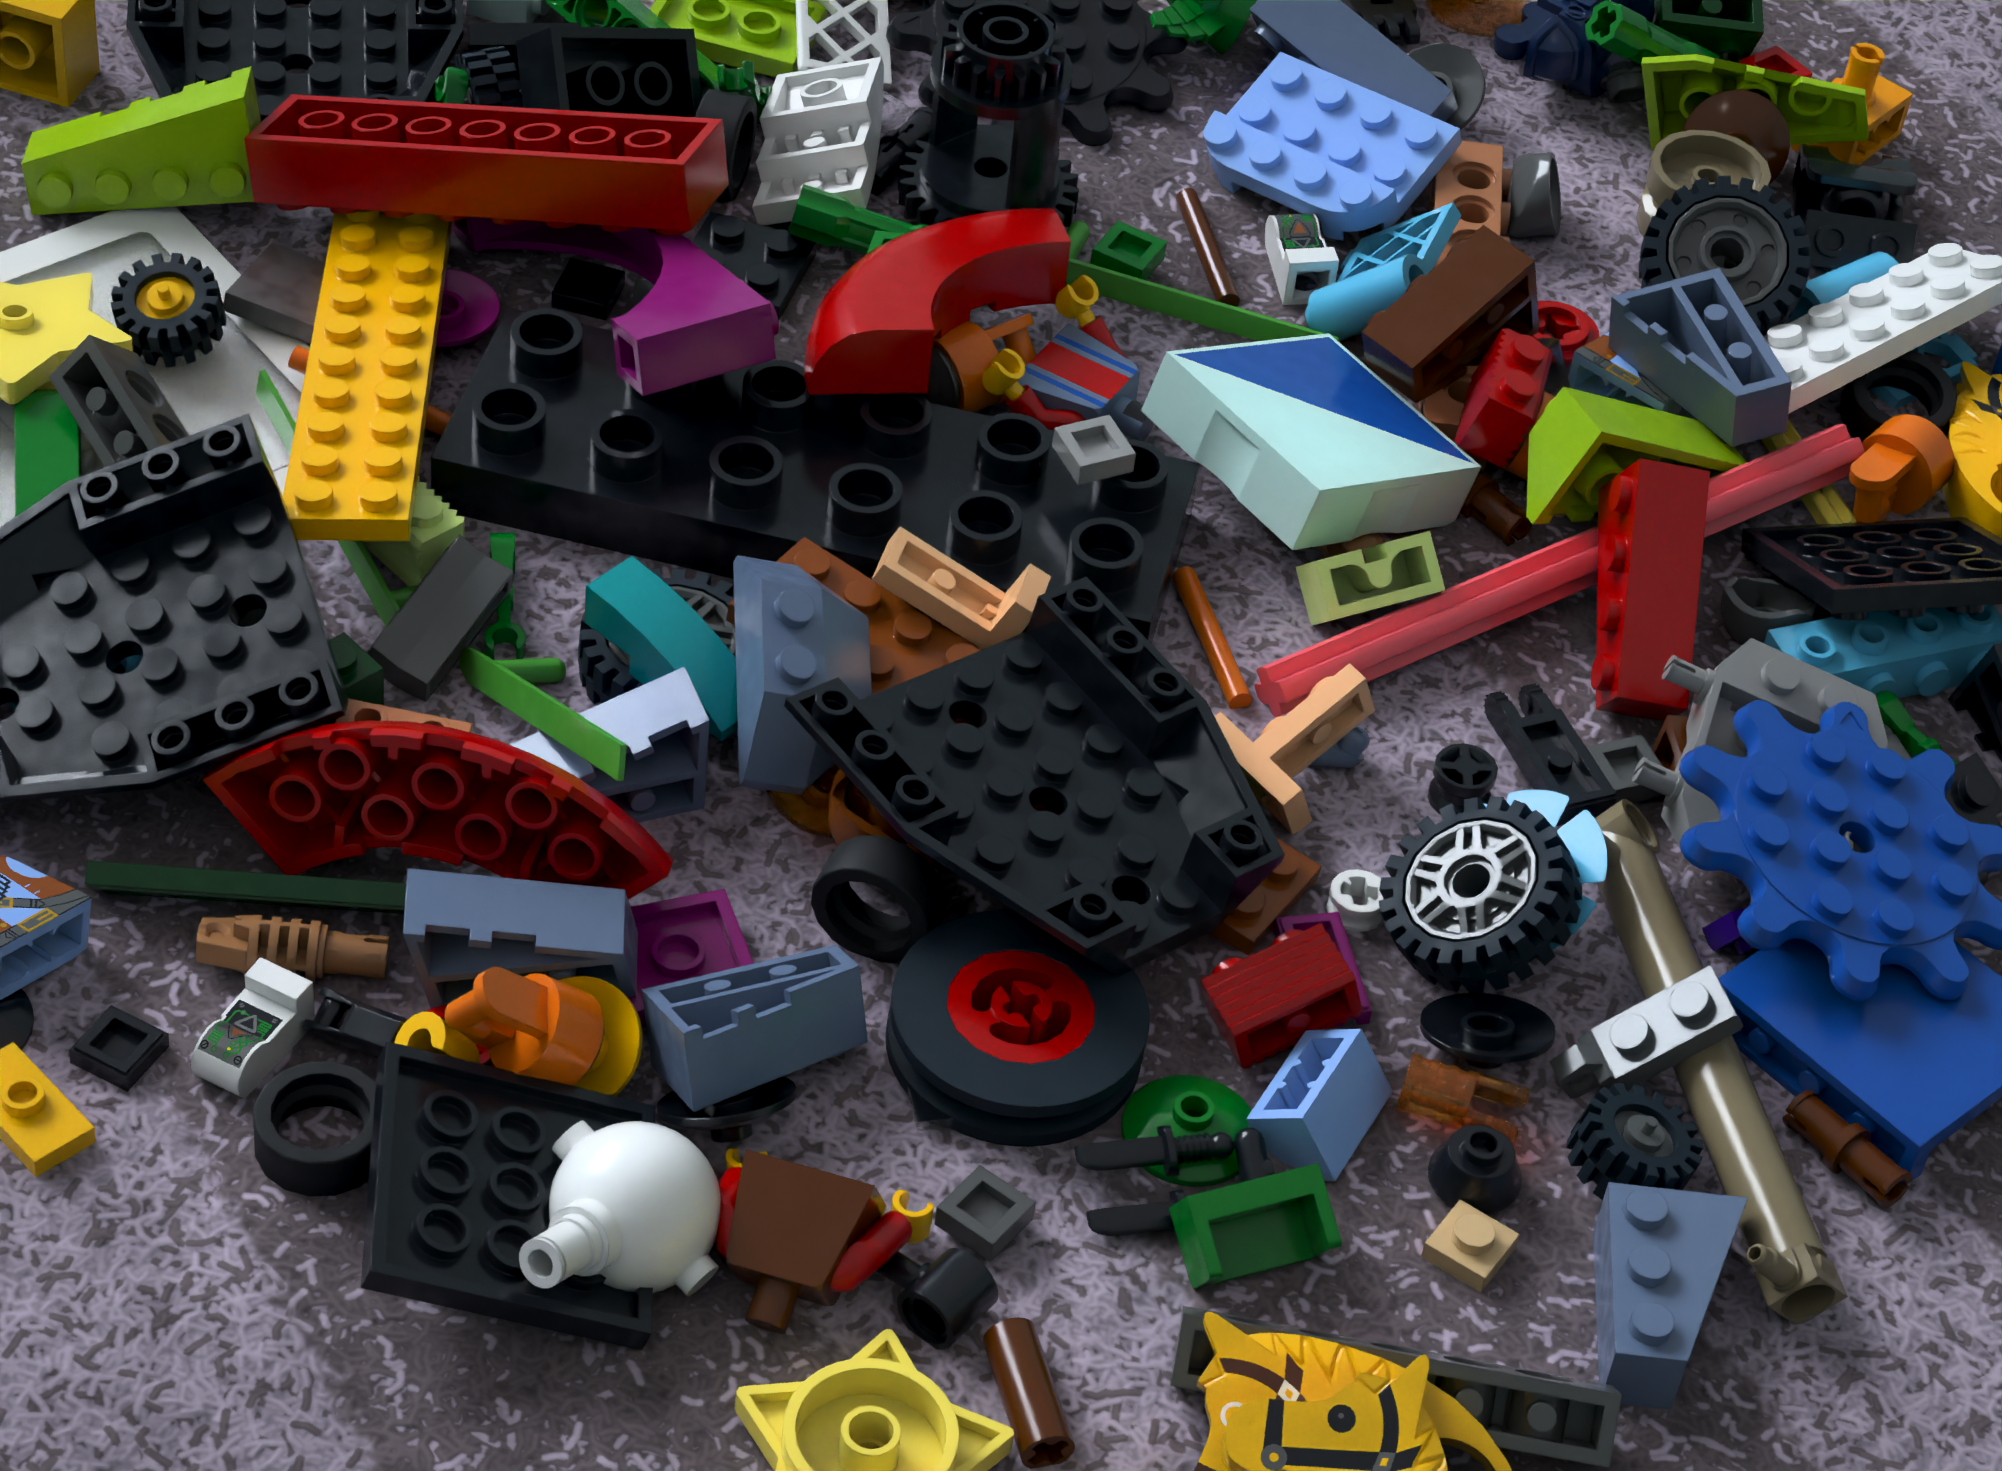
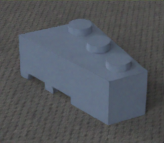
(477, 922)

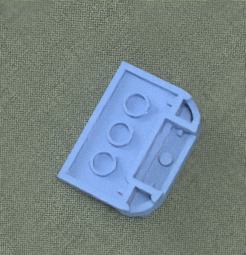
(1327, 147)

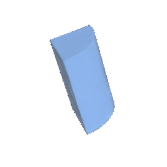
(1322, 1100)

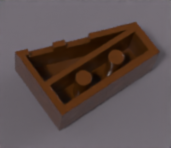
(1453, 315)

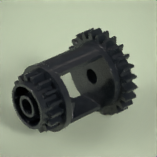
(994, 66)

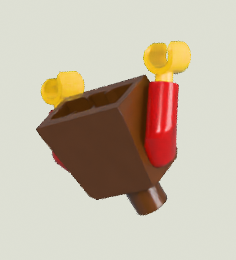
(806, 1233)

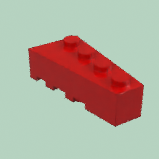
(1647, 585)

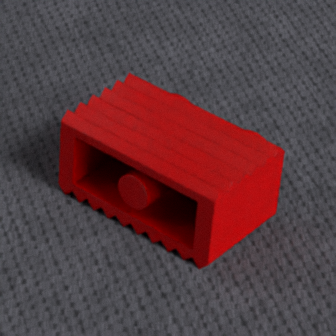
(1504, 397)
(1280, 993)

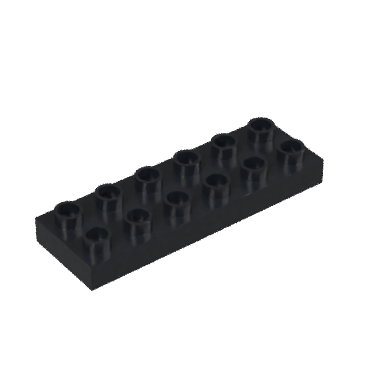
(758, 464)

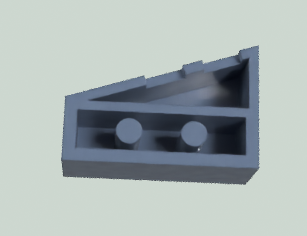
(1704, 354)
(664, 751)
(753, 1023)
(1654, 1283)

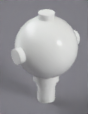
(629, 1208)

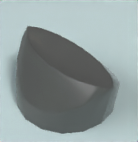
(1535, 196)

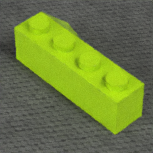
(1593, 438)

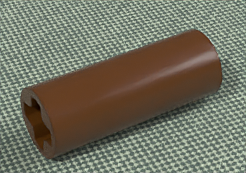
(1028, 1393)

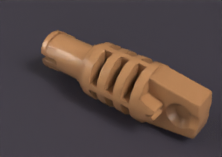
(291, 945)

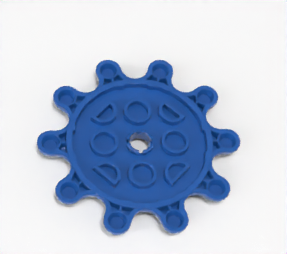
(1785, 841)

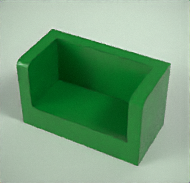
(1255, 1226)

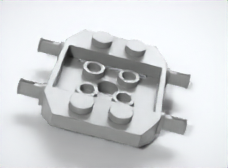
(1747, 675)

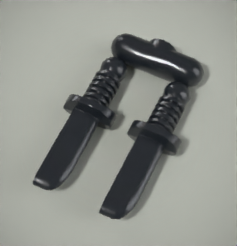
(1166, 1151)

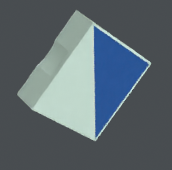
(1310, 439)

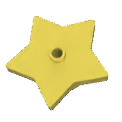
(43, 327)
(869, 1418)

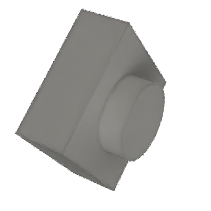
(1093, 449)

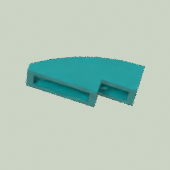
(663, 635)

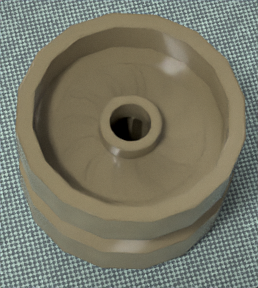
(1694, 156)

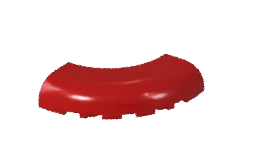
(889, 306)
(437, 798)

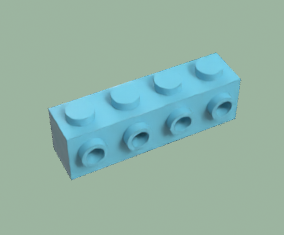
(1895, 651)

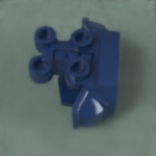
(1559, 43)

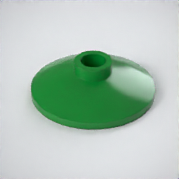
(1190, 1107)

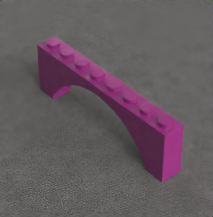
(689, 324)

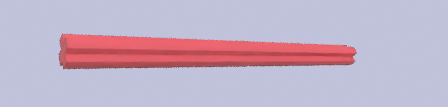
(1543, 576)

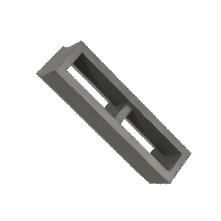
(441, 618)

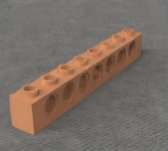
(1477, 187)

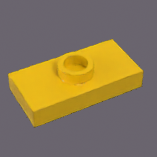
(37, 1116)

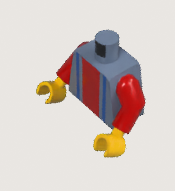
(1075, 374)

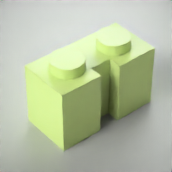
(1392, 575)

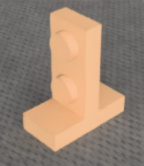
(955, 594)
(1296, 741)

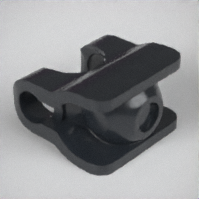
(1850, 189)

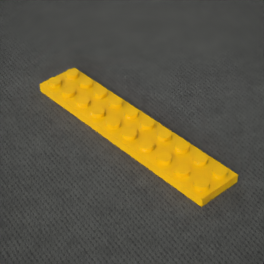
(368, 378)

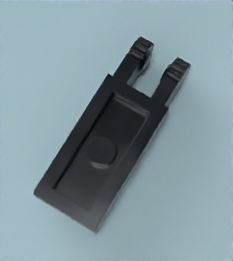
(1550, 751)

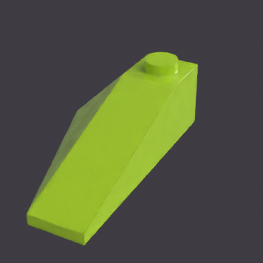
(1811, 107)

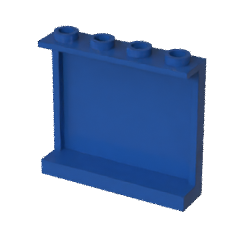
(1892, 1063)

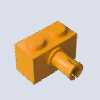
(1885, 105)

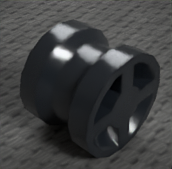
(1461, 774)

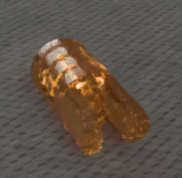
(1446, 1092)

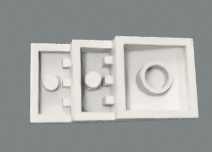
(821, 134)

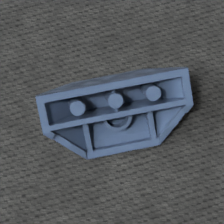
(787, 641)

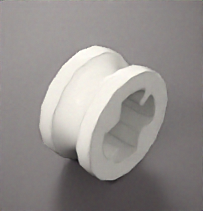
(1360, 884)

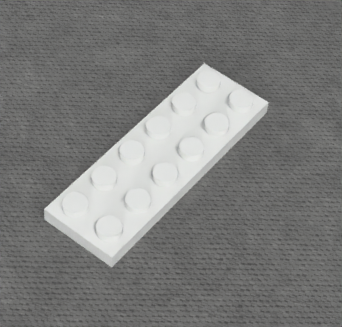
(1884, 319)

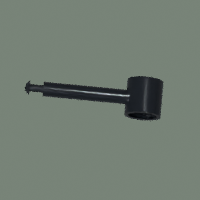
(941, 1296)

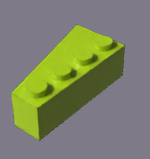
(150, 154)

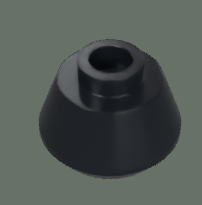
(1476, 1167)

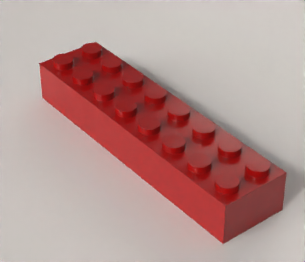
(488, 163)

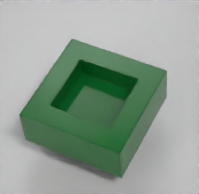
(1129, 251)

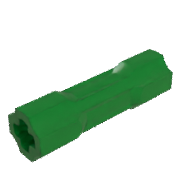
(1633, 36)
(837, 222)

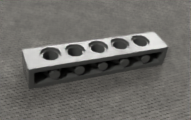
(119, 408)
(1515, 1405)

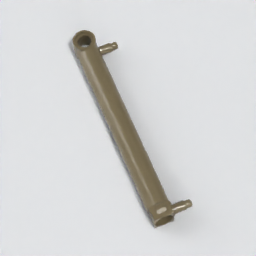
(1716, 1082)

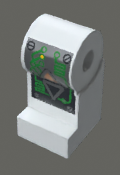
(1298, 249)
(255, 1029)

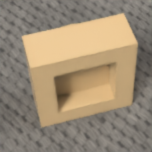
(1470, 1245)

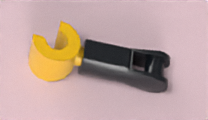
(368, 1028)

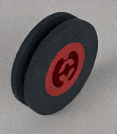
(976, 1022)

